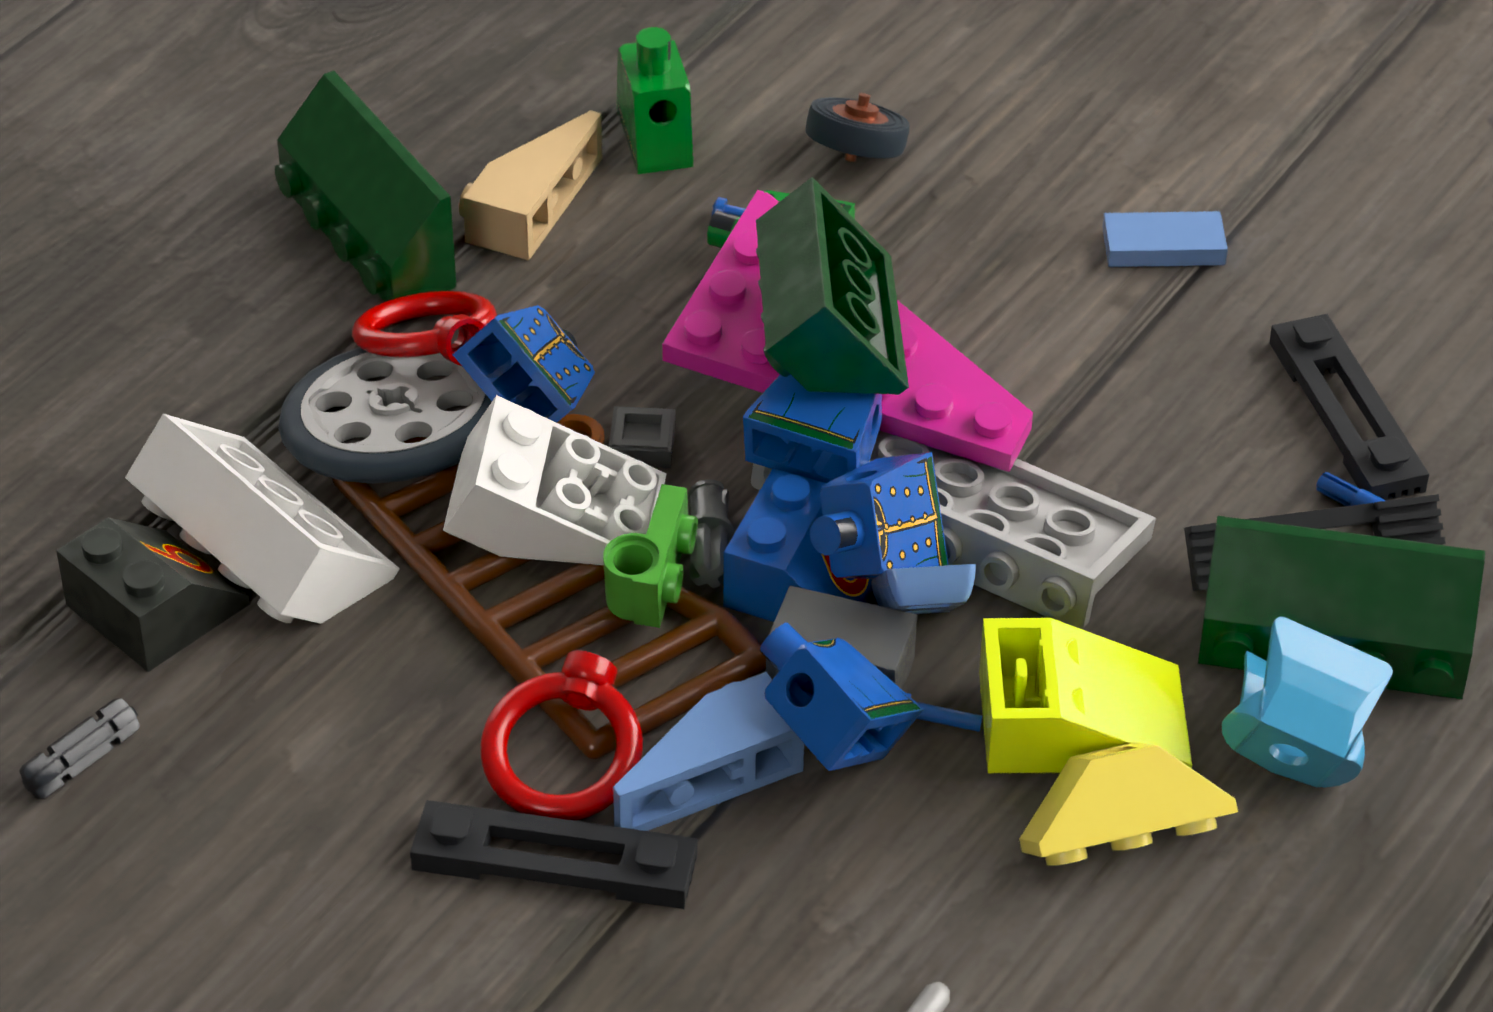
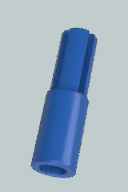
(1343, 491)

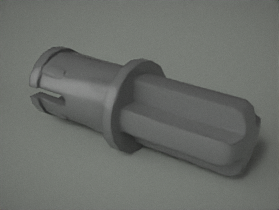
(713, 532)

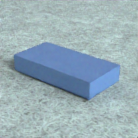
(1164, 239)

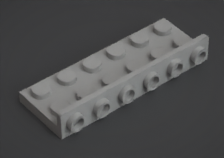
(1026, 530)

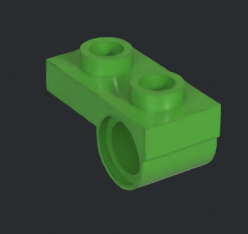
(645, 568)

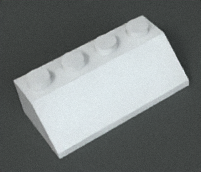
(256, 522)

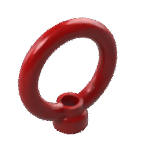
(470, 316)
(583, 684)

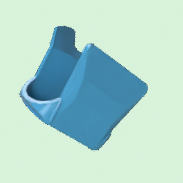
(1306, 706)

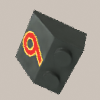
(144, 589)

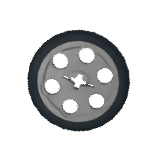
(382, 413)

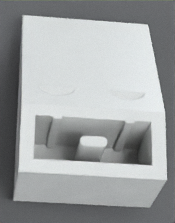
(546, 490)

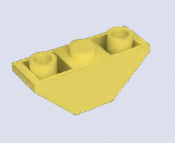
(1120, 800)

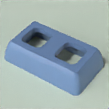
(924, 588)

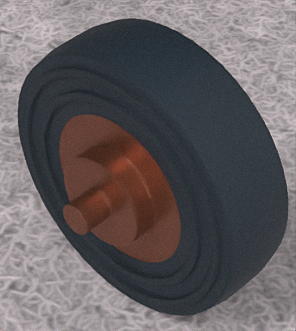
(857, 127)

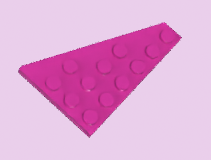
(948, 396)

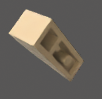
(530, 188)

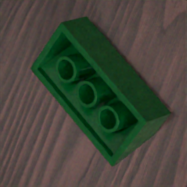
(367, 193)
(828, 298)
(1374, 593)

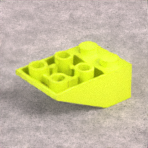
(1072, 693)

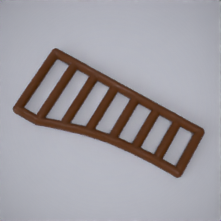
(523, 664)

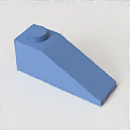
(710, 756)

